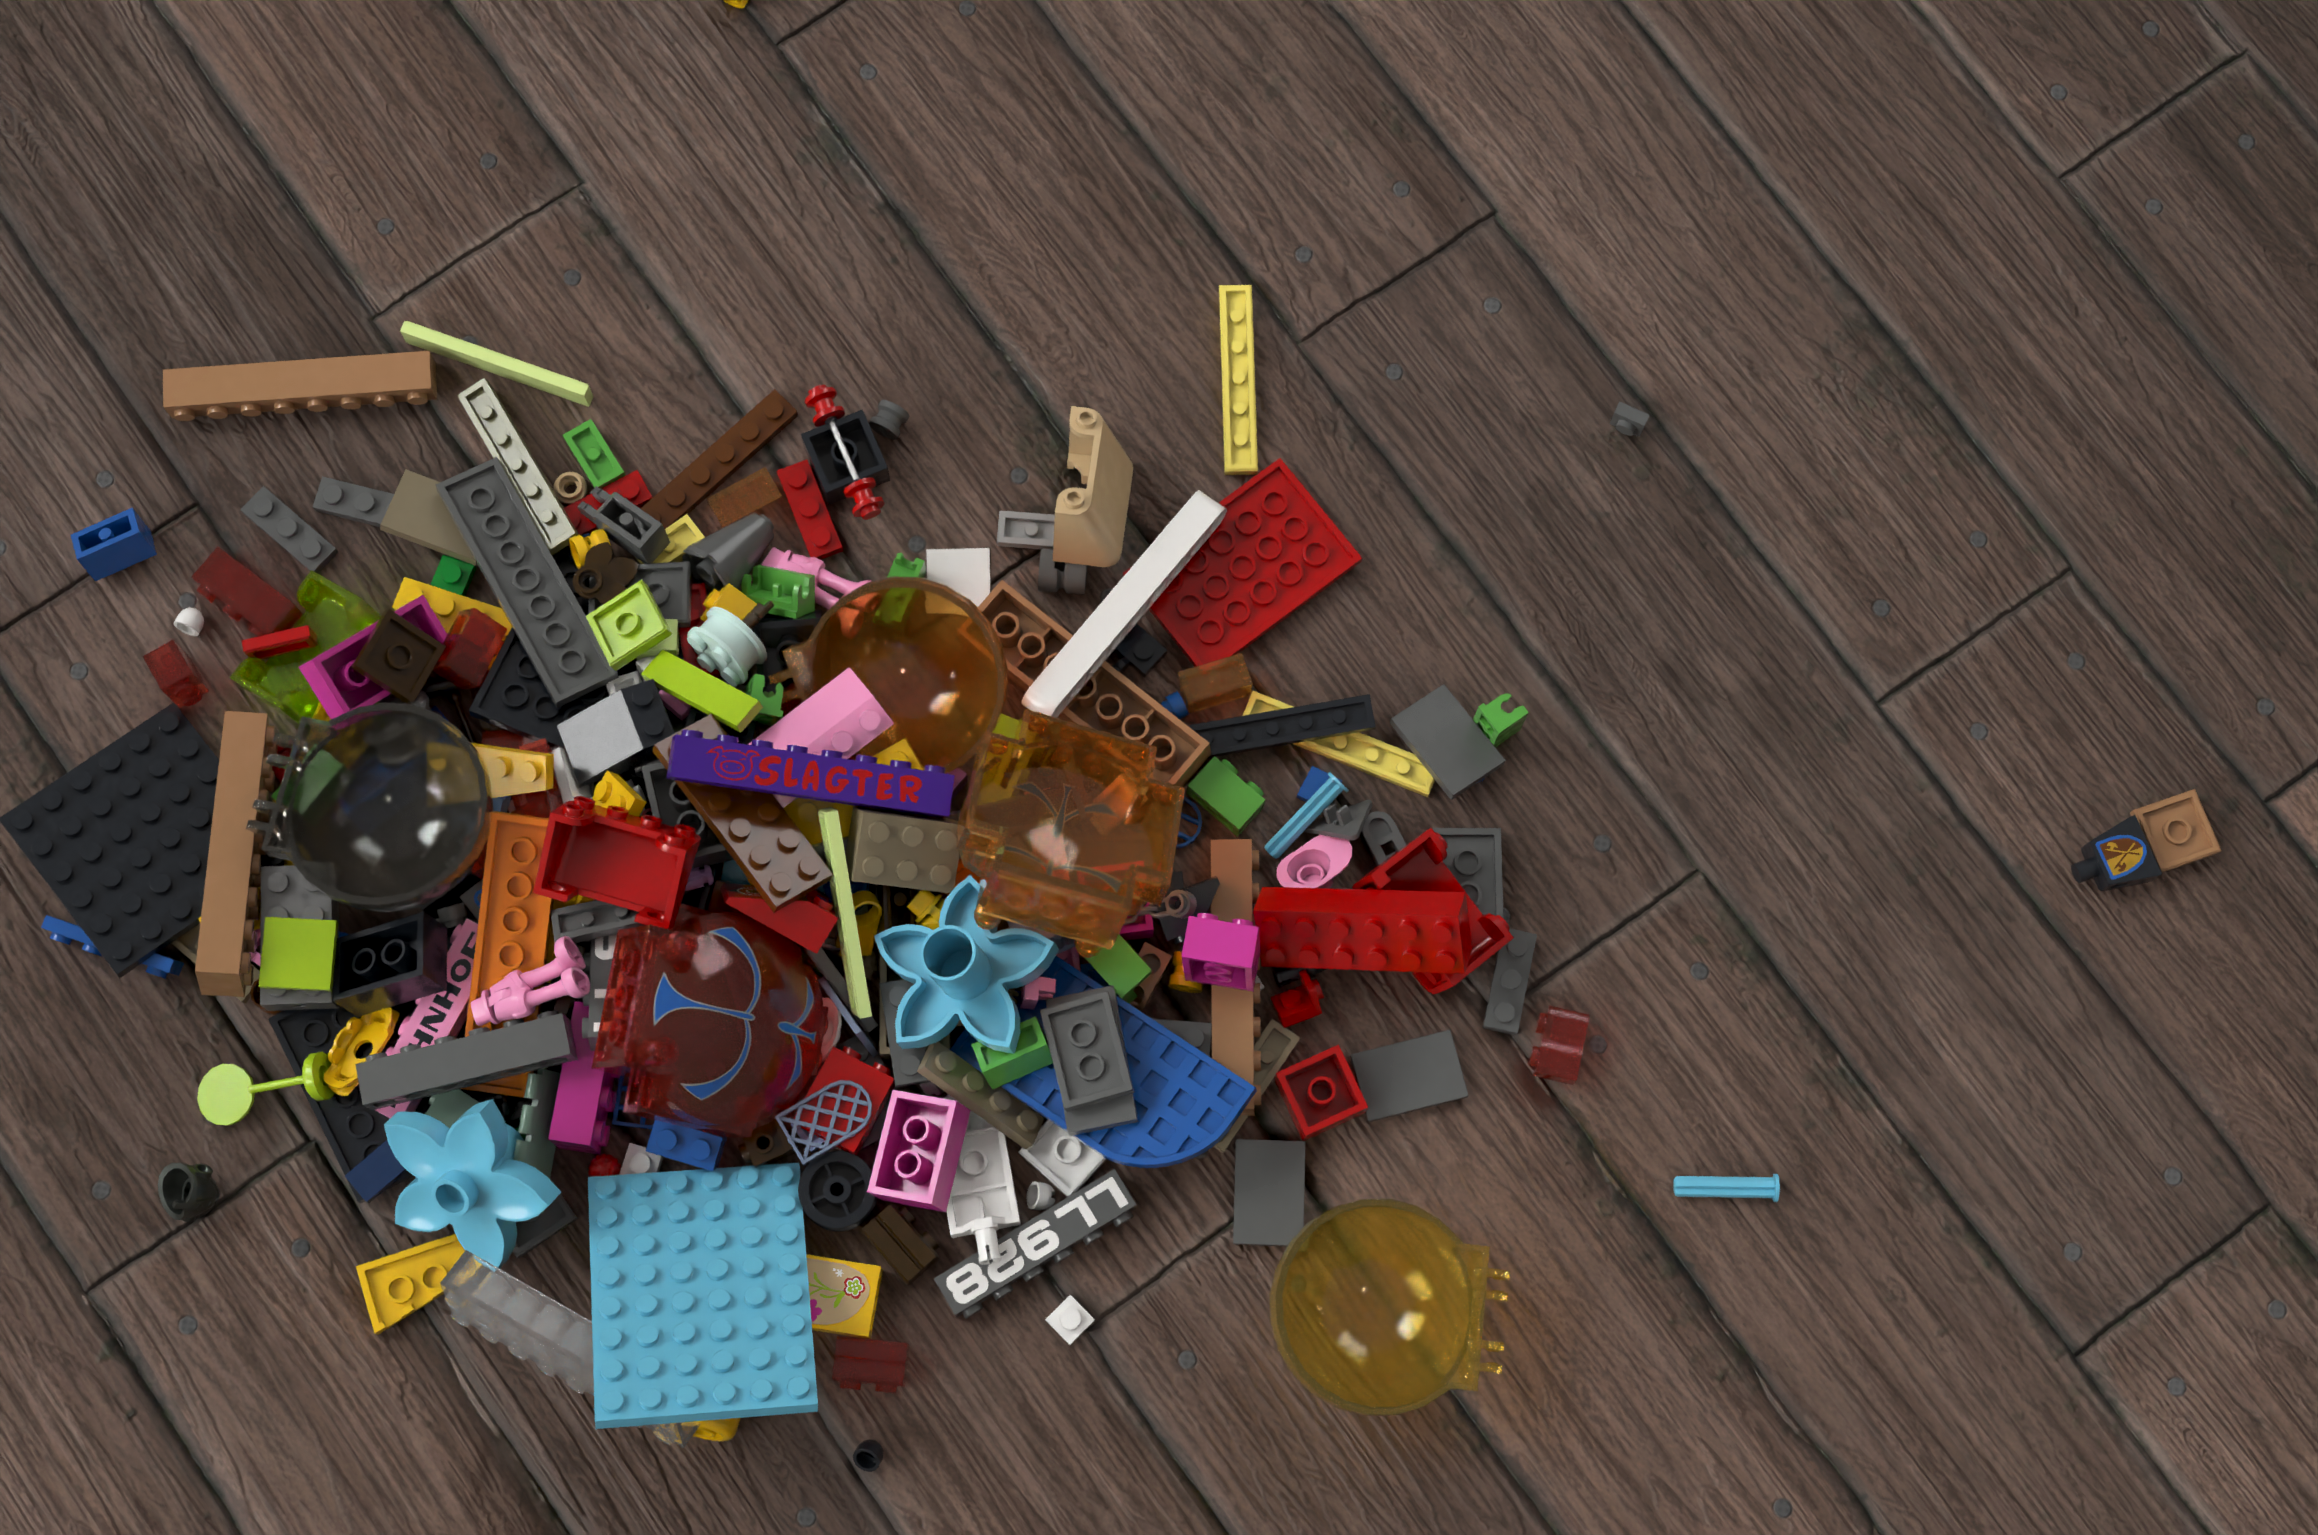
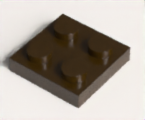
(398, 656)

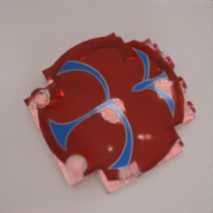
(710, 1021)

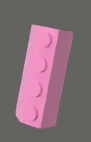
(835, 718)

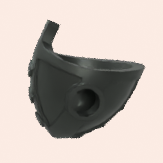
(187, 1190)

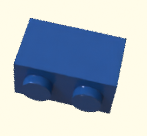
(113, 544)
(686, 1145)

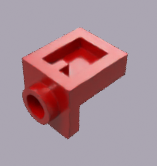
(1298, 1003)

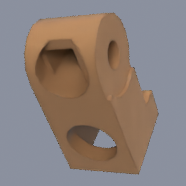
(1159, 963)

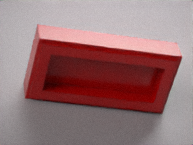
(280, 642)

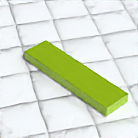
(702, 690)

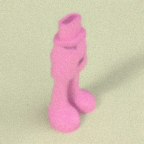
(813, 566)
(515, 994)

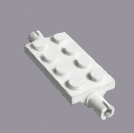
(982, 1188)

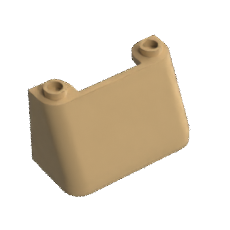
(1093, 519)

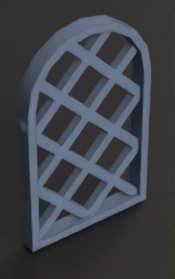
(848, 1017)
(846, 1135)

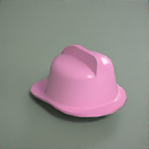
(1315, 863)

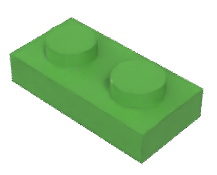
(593, 454)

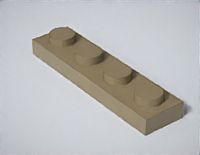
(1275, 1047)
(973, 1091)

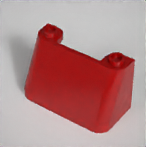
(1421, 868)

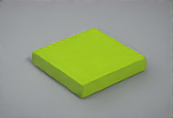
(628, 625)
(298, 954)

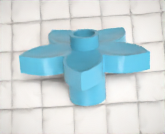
(962, 974)
(467, 1179)

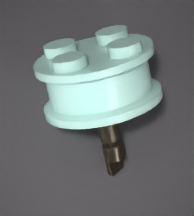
(729, 643)

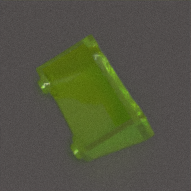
(333, 617)

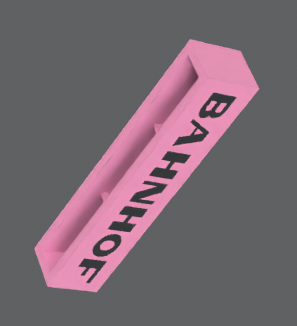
(441, 1012)

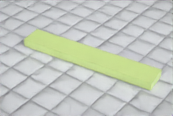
(496, 363)
(845, 911)

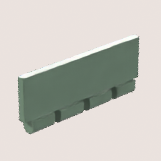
(537, 1120)

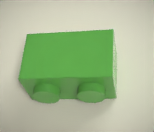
(1226, 795)

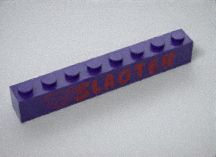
(810, 775)

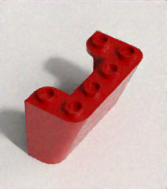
(617, 860)

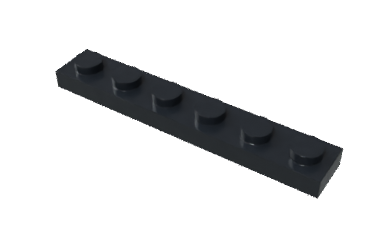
(1287, 725)

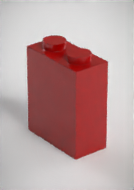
(848, 1067)

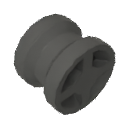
(889, 419)

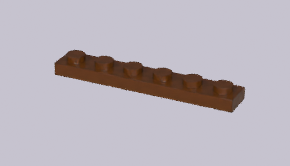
(721, 459)

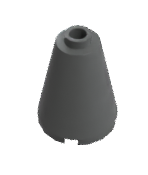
(730, 551)

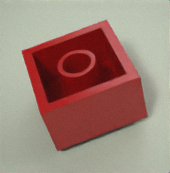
(1320, 1092)

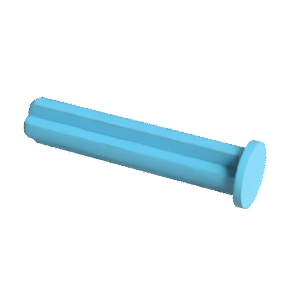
(1305, 816)
(1727, 1187)

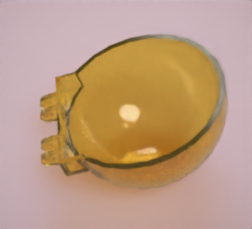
(1382, 1308)

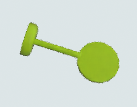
(229, 1090)

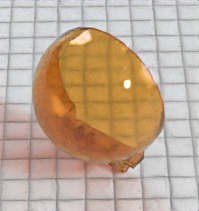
(922, 658)

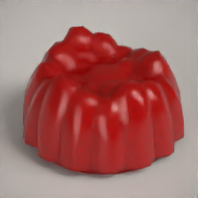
(604, 1166)

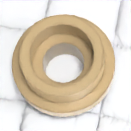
(565, 480)

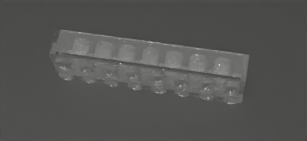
(532, 1328)

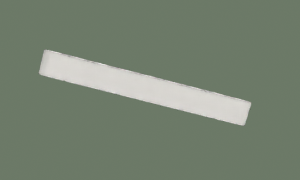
(1124, 606)

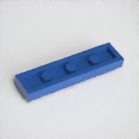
(65, 932)

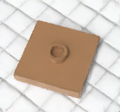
(2177, 830)

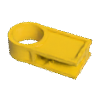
(866, 923)

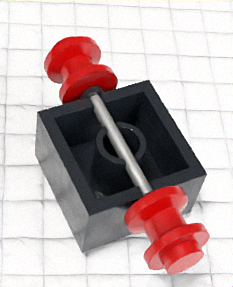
(844, 454)

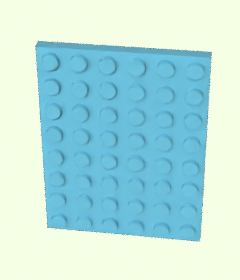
(699, 1296)

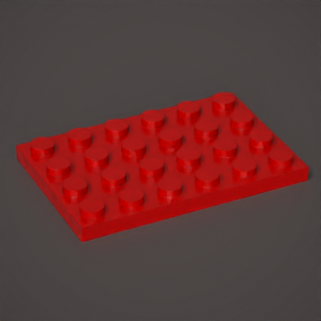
(1254, 569)

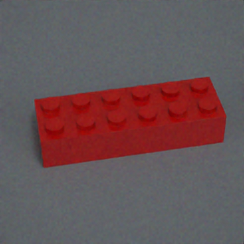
(1363, 929)

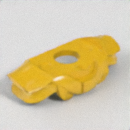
(370, 1028)

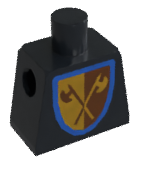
(2118, 858)

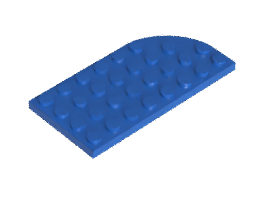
(1179, 1094)

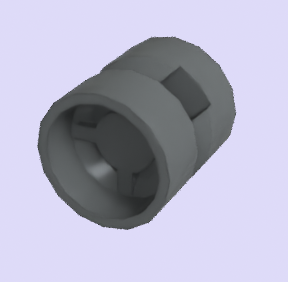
(1060, 575)

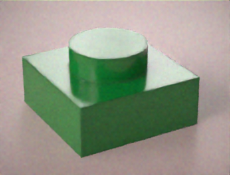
(453, 575)

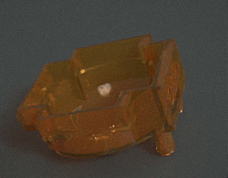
(1067, 830)

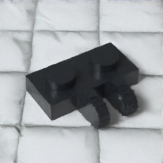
(1139, 651)

